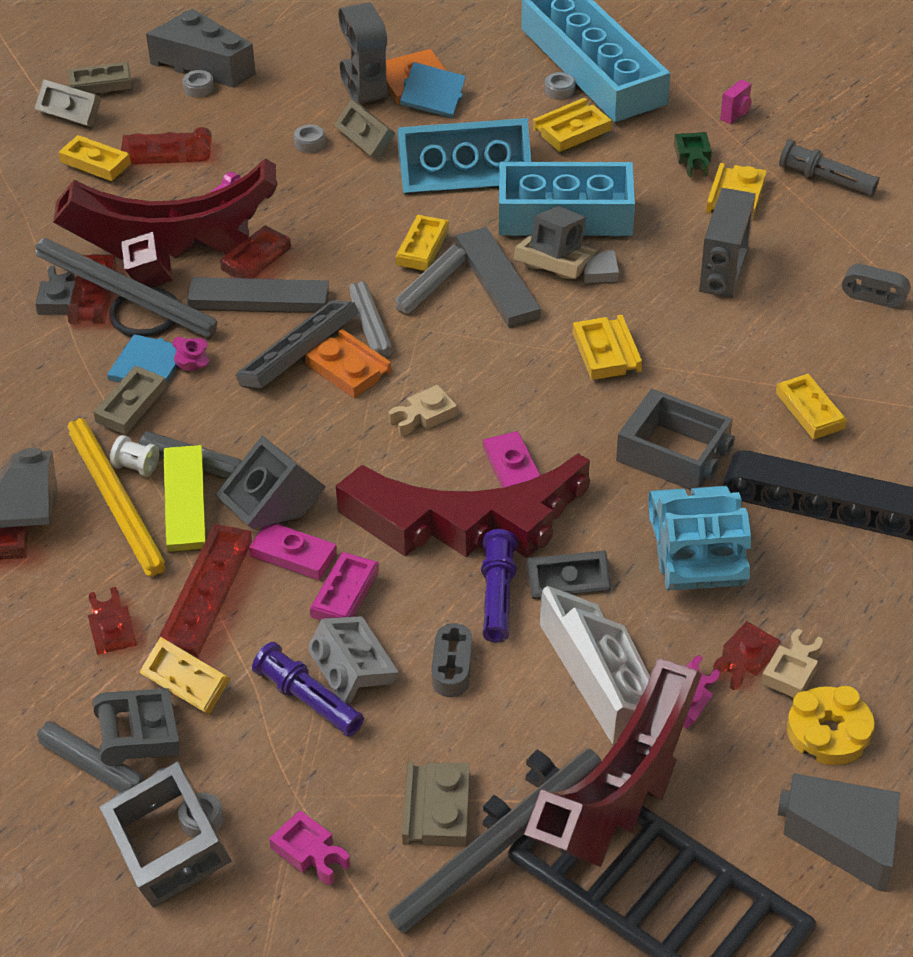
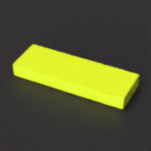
(184, 498)

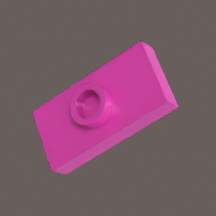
(510, 459)
(293, 550)
(345, 587)

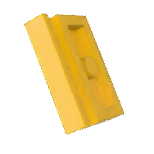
(572, 124)
(738, 178)
(606, 347)

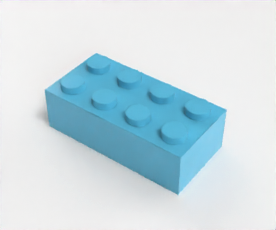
(592, 189)

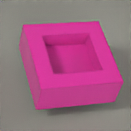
(736, 101)

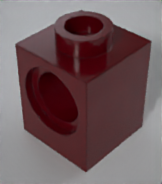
(147, 260)

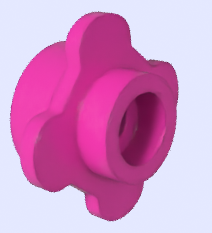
(190, 353)

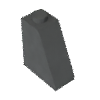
(844, 825)

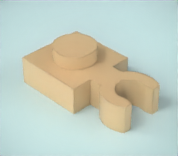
(424, 408)
(792, 667)

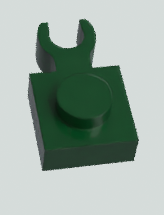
(693, 150)

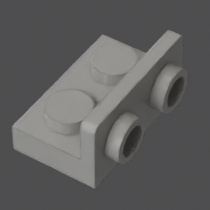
(350, 656)

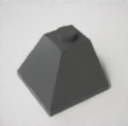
(269, 487)
(27, 488)

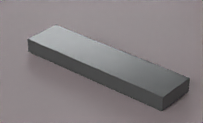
(498, 277)
(258, 294)
(296, 344)

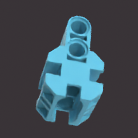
(700, 537)

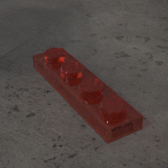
(206, 588)

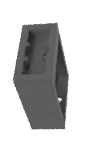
(727, 242)
(682, 418)
(197, 856)

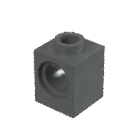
(557, 232)

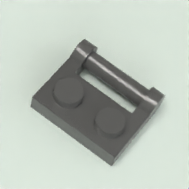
(150, 723)

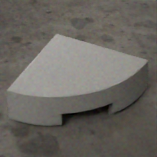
(602, 268)

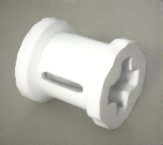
(141, 464)

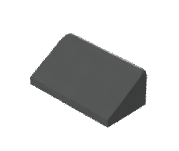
(569, 573)

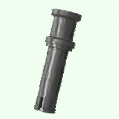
(811, 167)

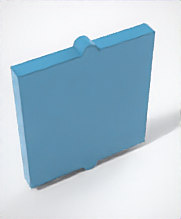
(432, 90)
(146, 353)

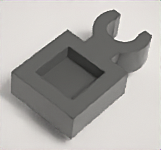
(55, 294)

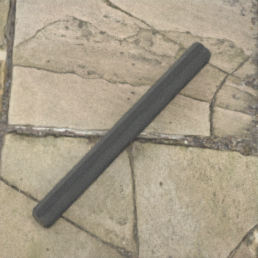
(126, 287)
(485, 847)

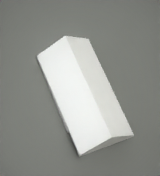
(596, 656)

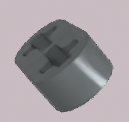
(876, 285)
(459, 660)

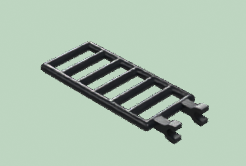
(690, 851)

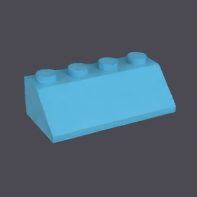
(460, 153)

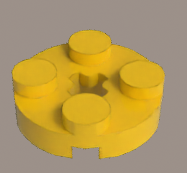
(832, 704)

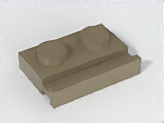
(436, 804)

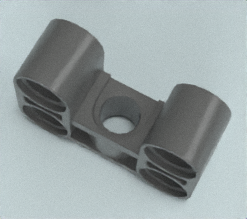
(366, 69)

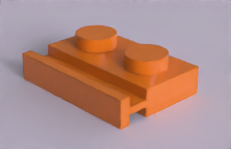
(348, 363)

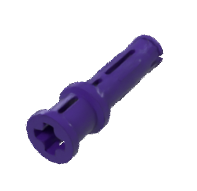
(498, 571)
(294, 679)

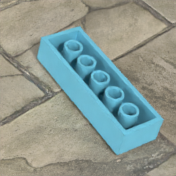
(598, 55)

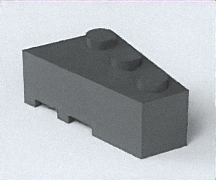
(202, 44)

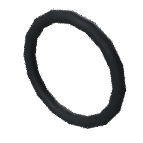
(142, 332)

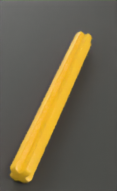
(116, 498)

